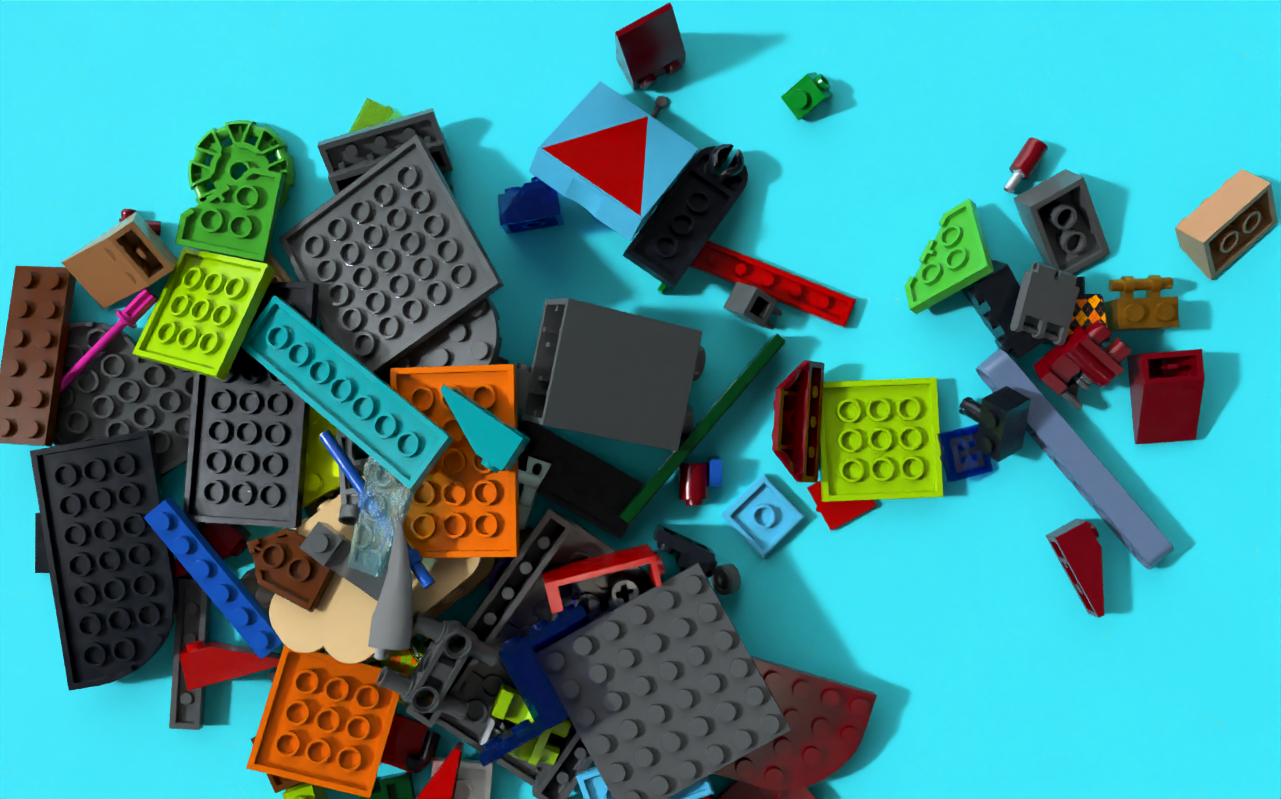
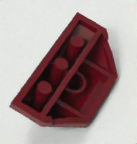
(799, 421)

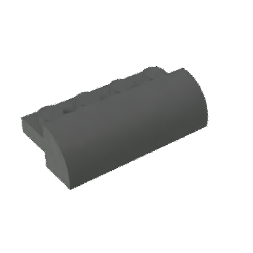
(357, 152)

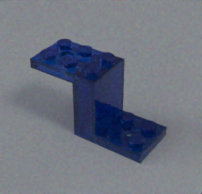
(533, 683)

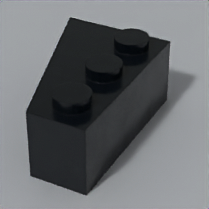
(995, 301)

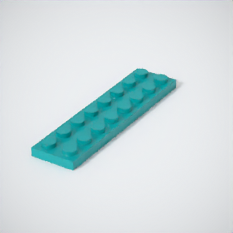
(346, 393)

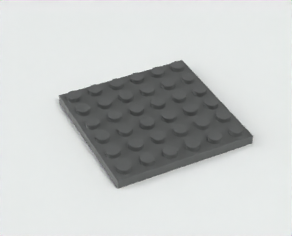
(391, 258)
(663, 689)

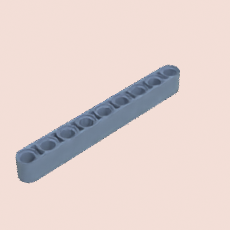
(1079, 464)

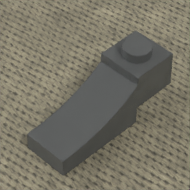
(333, 551)

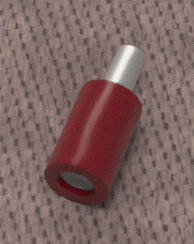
(1025, 162)

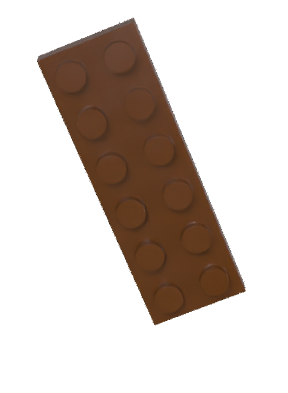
(34, 354)

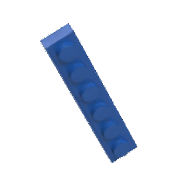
(214, 576)

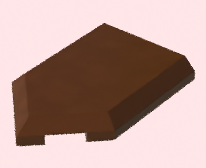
(288, 569)

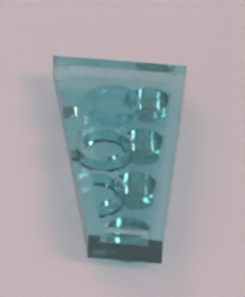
(381, 506)

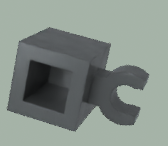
(752, 305)

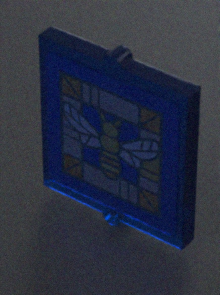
(960, 456)

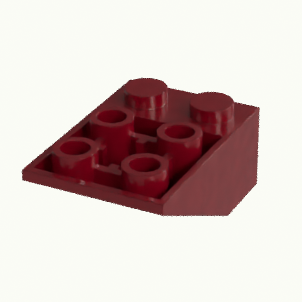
(1166, 395)

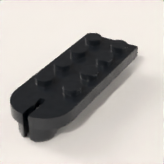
(688, 215)
(579, 479)

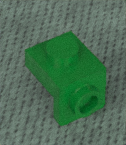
(807, 94)

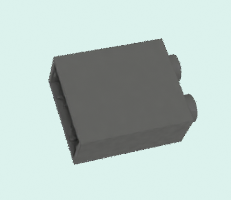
(613, 374)

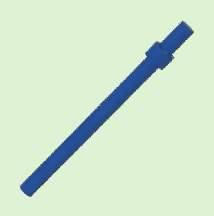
(358, 483)

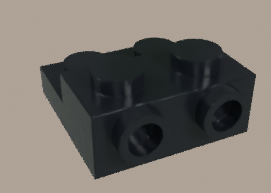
(688, 550)

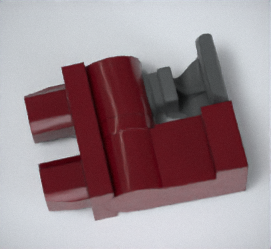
(1086, 354)

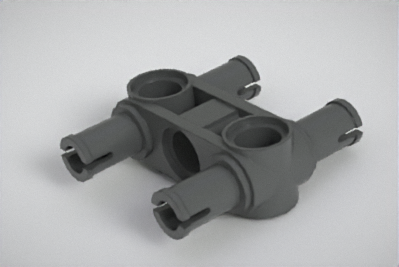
(438, 666)

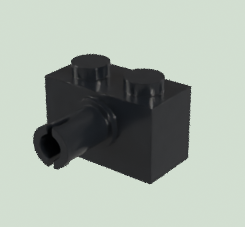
(1000, 421)

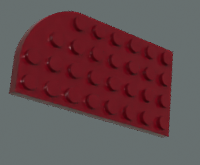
(824, 734)

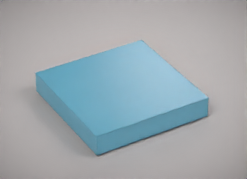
(763, 515)

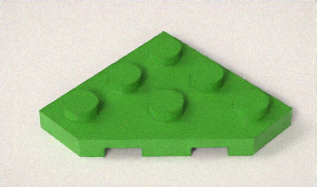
(236, 217)
(951, 260)

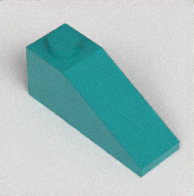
(487, 434)

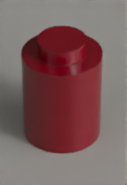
(693, 483)

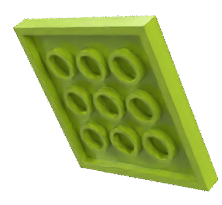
(204, 312)
(880, 440)

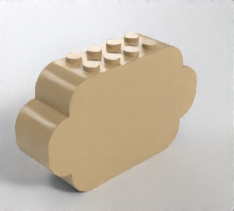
(345, 611)

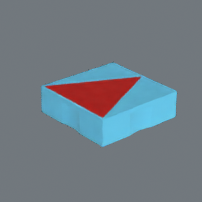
(612, 160)

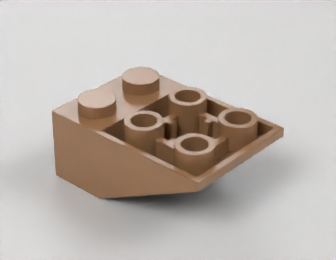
(121, 261)

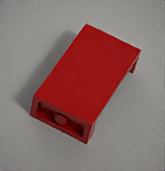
(600, 566)

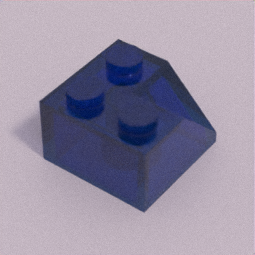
(530, 207)

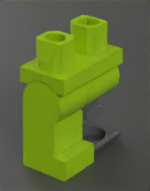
(511, 707)

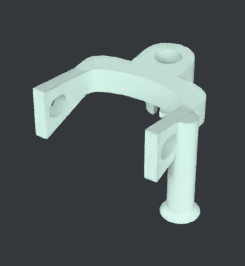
(531, 484)

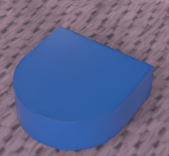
(715, 471)

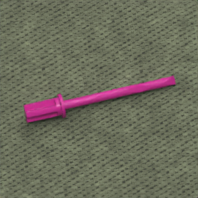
(127, 316)

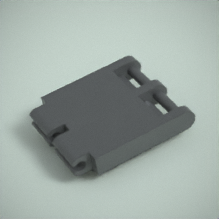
(1045, 302)

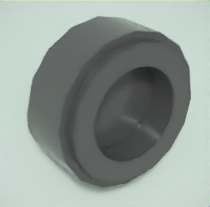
(726, 579)

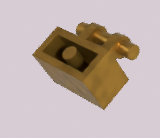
(1141, 313)

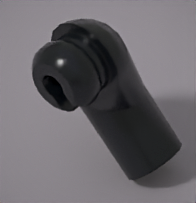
(427, 753)

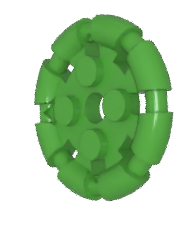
(239, 153)

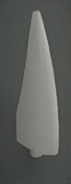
(394, 611)

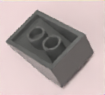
(1063, 222)

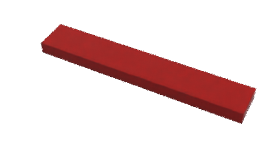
(776, 283)

